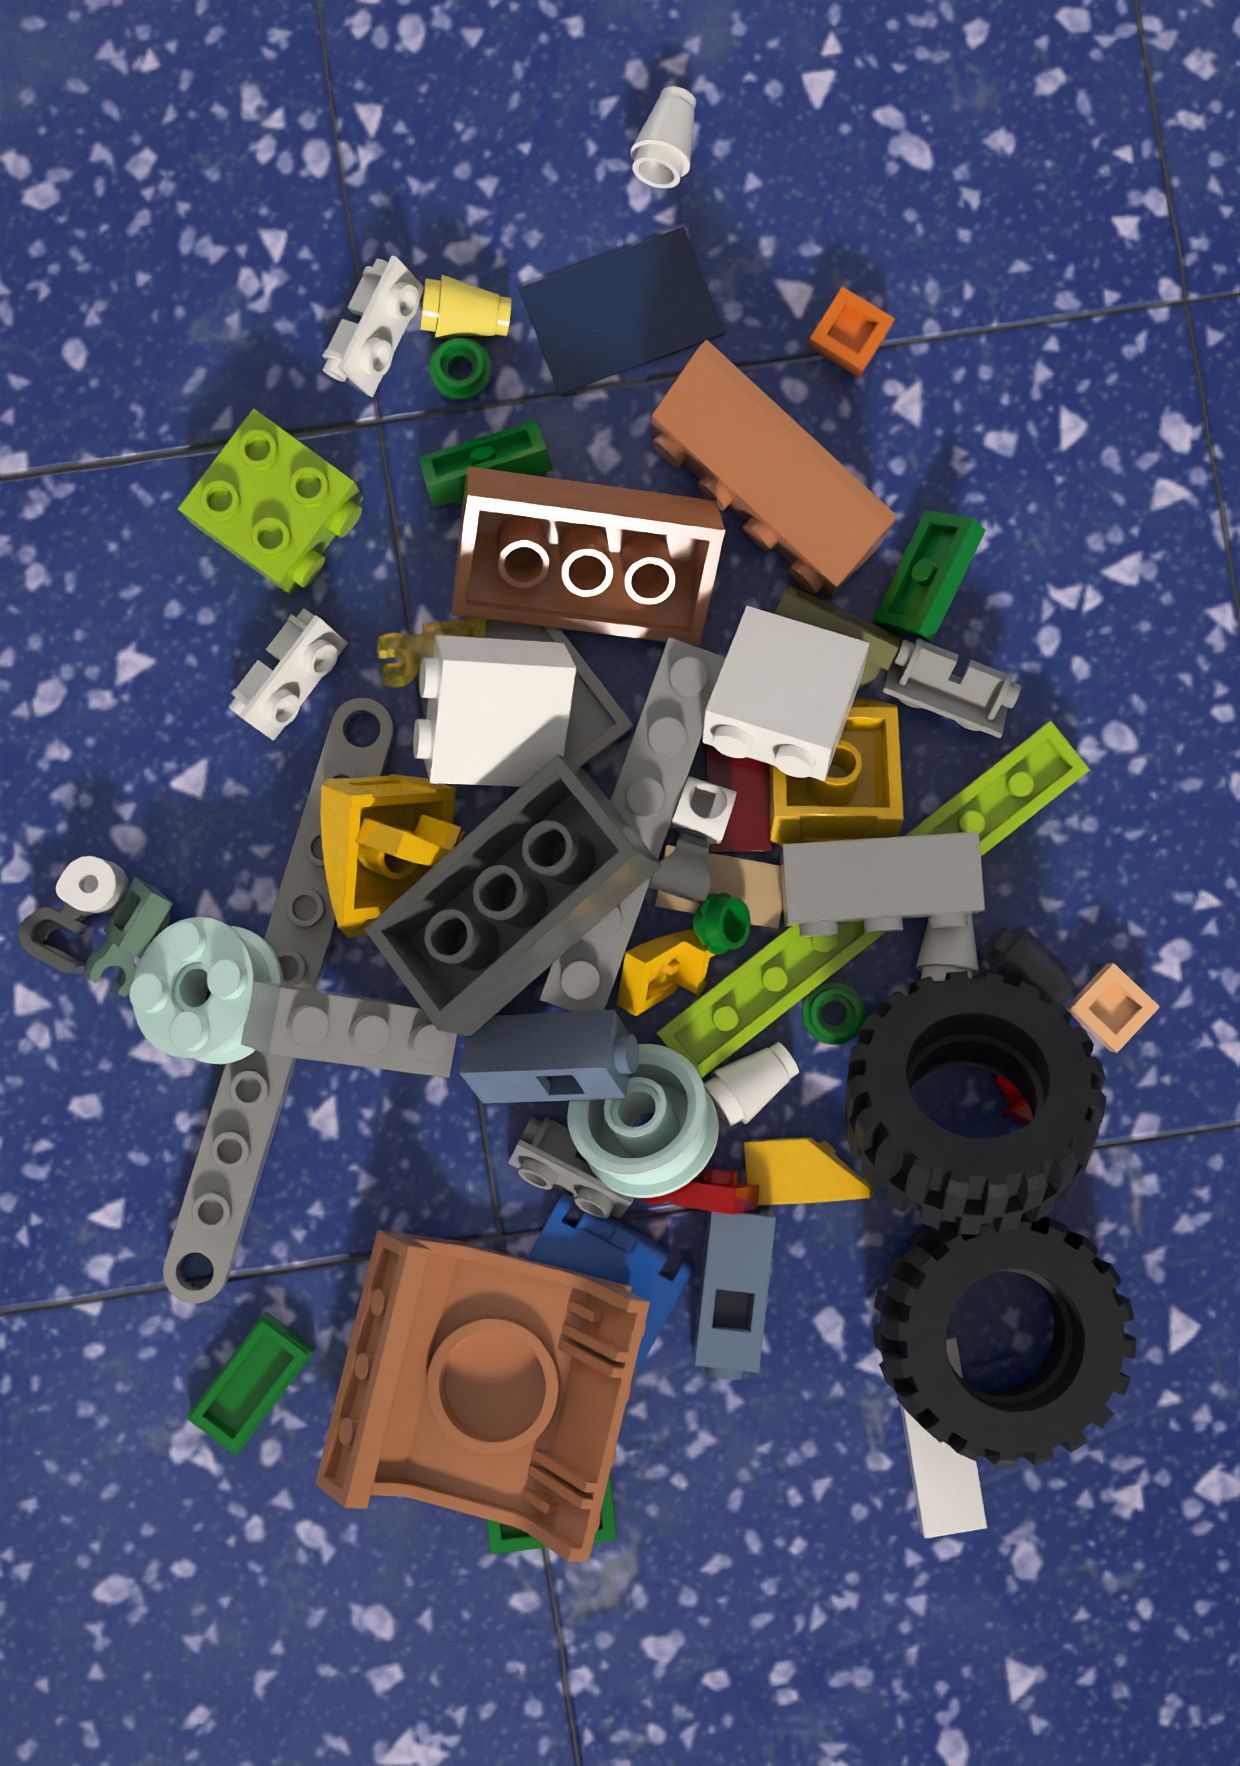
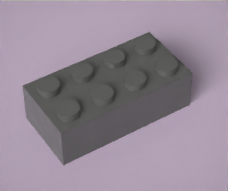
(512, 897)

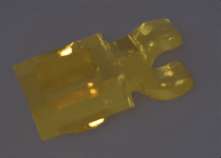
(414, 648)

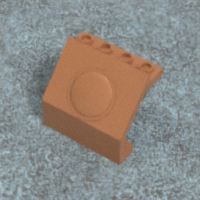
(484, 1388)

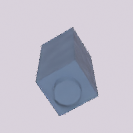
(550, 1057)
(733, 1293)

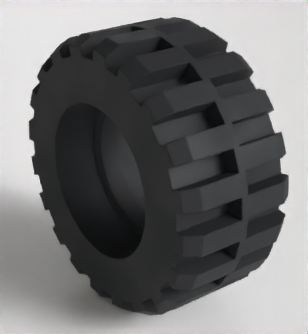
(990, 1029)
(1066, 1388)

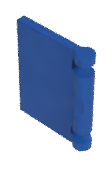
(616, 1254)

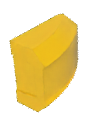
(860, 790)
(362, 878)

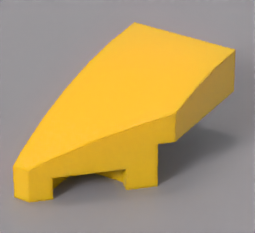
(427, 845)
(661, 966)
(801, 1172)

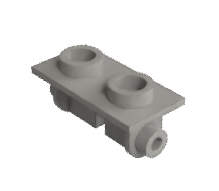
(923, 679)
(552, 1163)

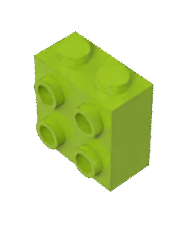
(273, 503)

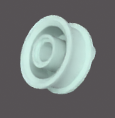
(174, 984)
(667, 1148)

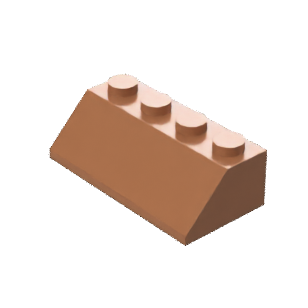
(769, 473)
(585, 556)

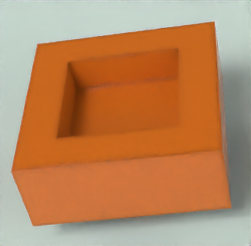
(850, 332)

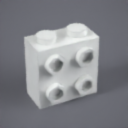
(784, 693)
(493, 709)

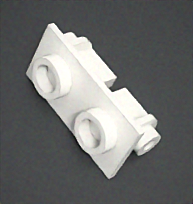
(387, 302)
(306, 654)

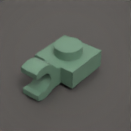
(130, 930)

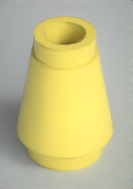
(463, 310)

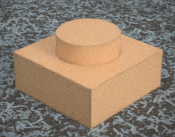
(1112, 1007)

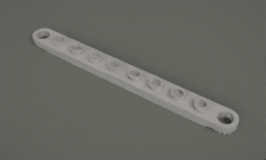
(256, 1086)

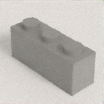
(882, 882)
(346, 1030)

